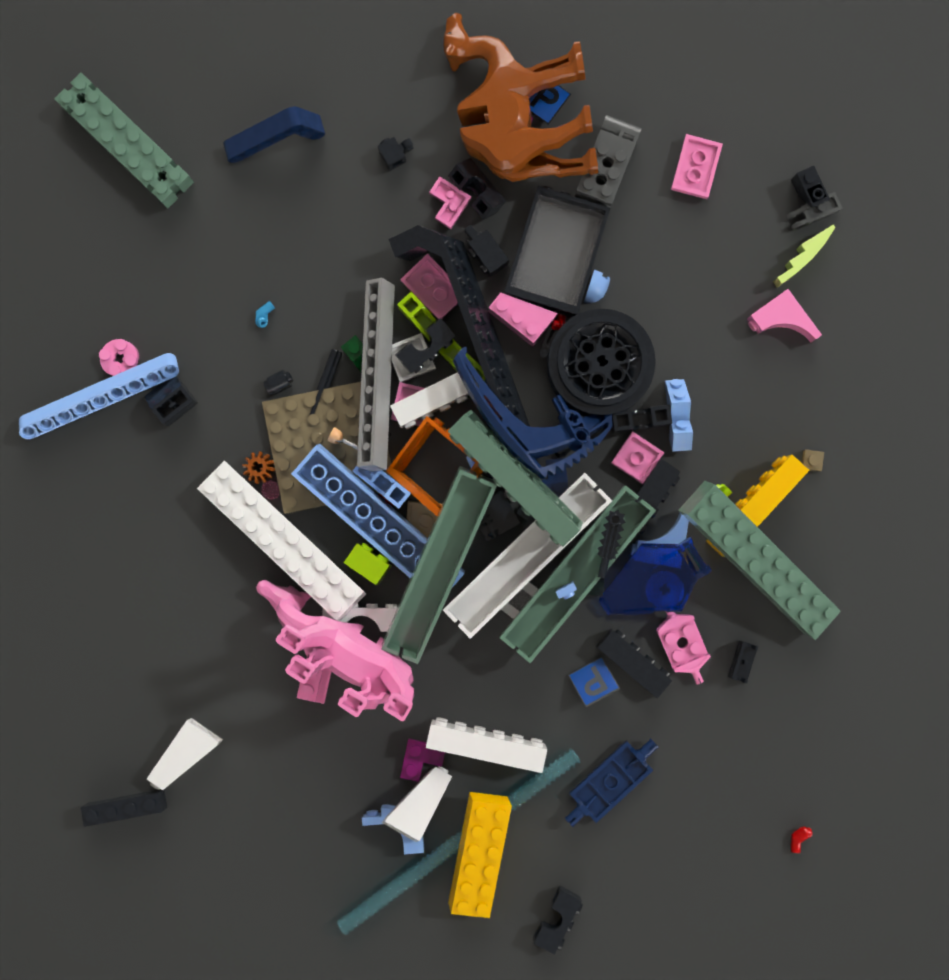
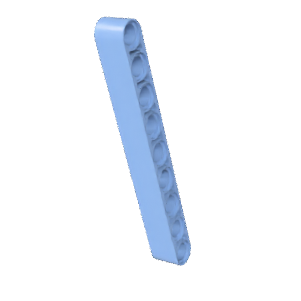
(98, 396)

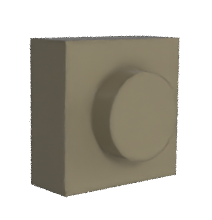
(813, 460)

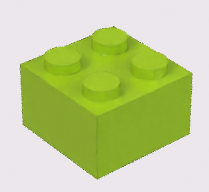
(368, 563)

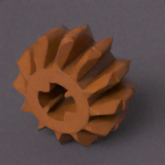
(254, 474)

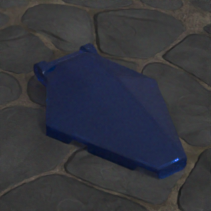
(655, 580)

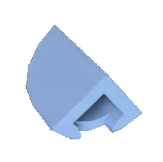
(597, 287)

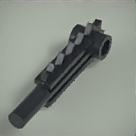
(610, 542)

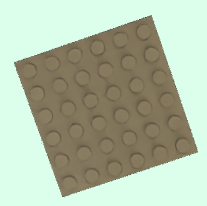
(296, 433)

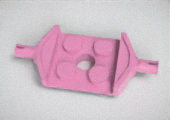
(693, 654)

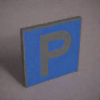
(594, 682)

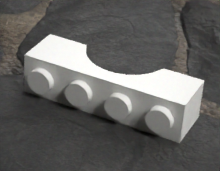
(381, 615)

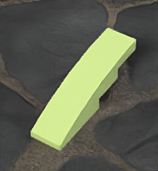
(807, 252)

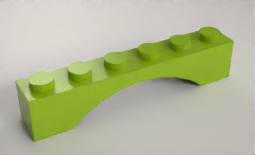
(421, 318)

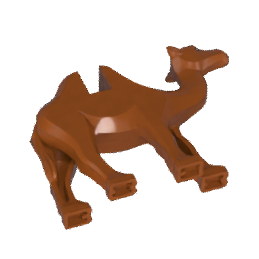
(503, 102)

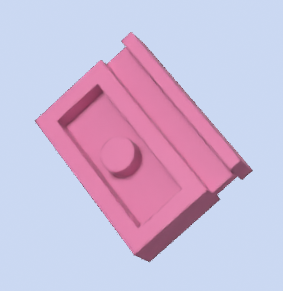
(316, 687)

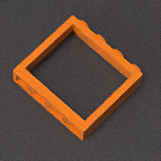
(409, 451)

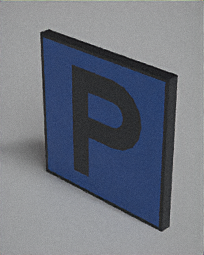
(548, 102)

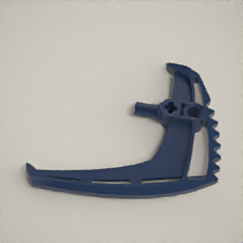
(571, 432)

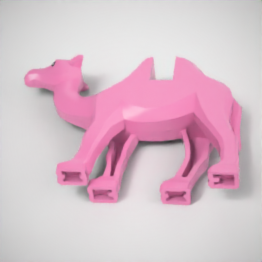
(342, 650)

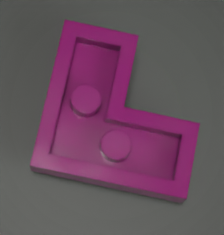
(415, 756)

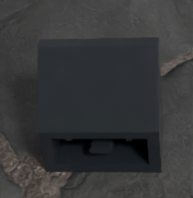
(170, 401)

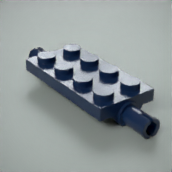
(611, 781)

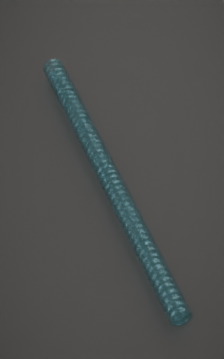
(449, 848)

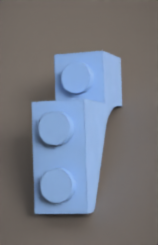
(680, 404)

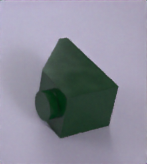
(354, 351)

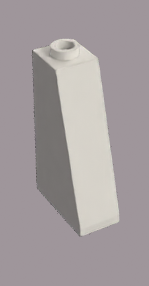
(186, 749)
(418, 806)

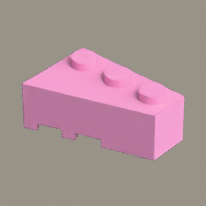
(522, 317)

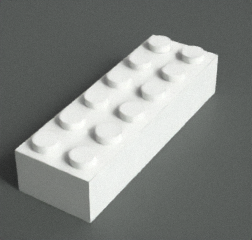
(486, 745)

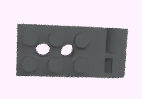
(613, 148)

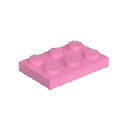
(696, 166)
(431, 287)

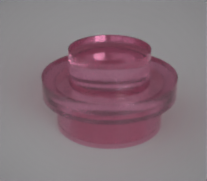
(270, 490)

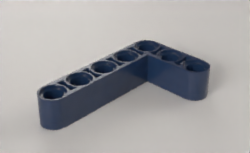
(272, 130)

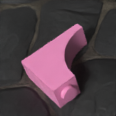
(786, 313)

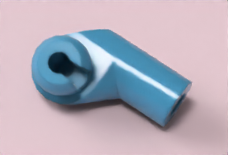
(262, 314)

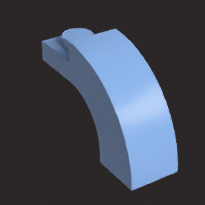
(384, 485)

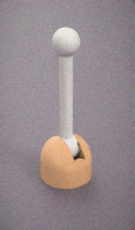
(336, 437)

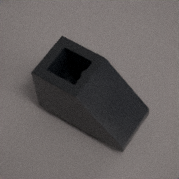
(810, 187)

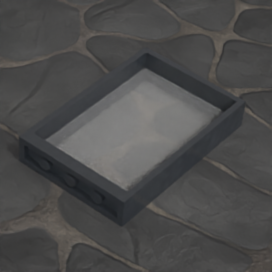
(557, 251)

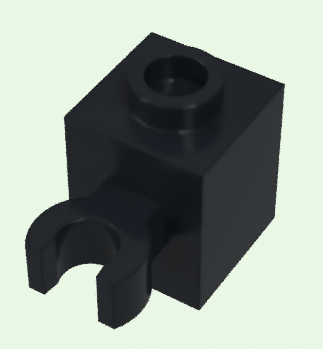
(393, 152)

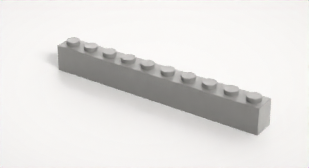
(376, 375)

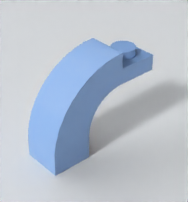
(372, 817)

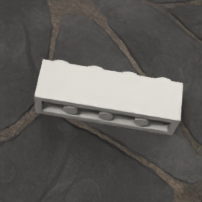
(430, 400)

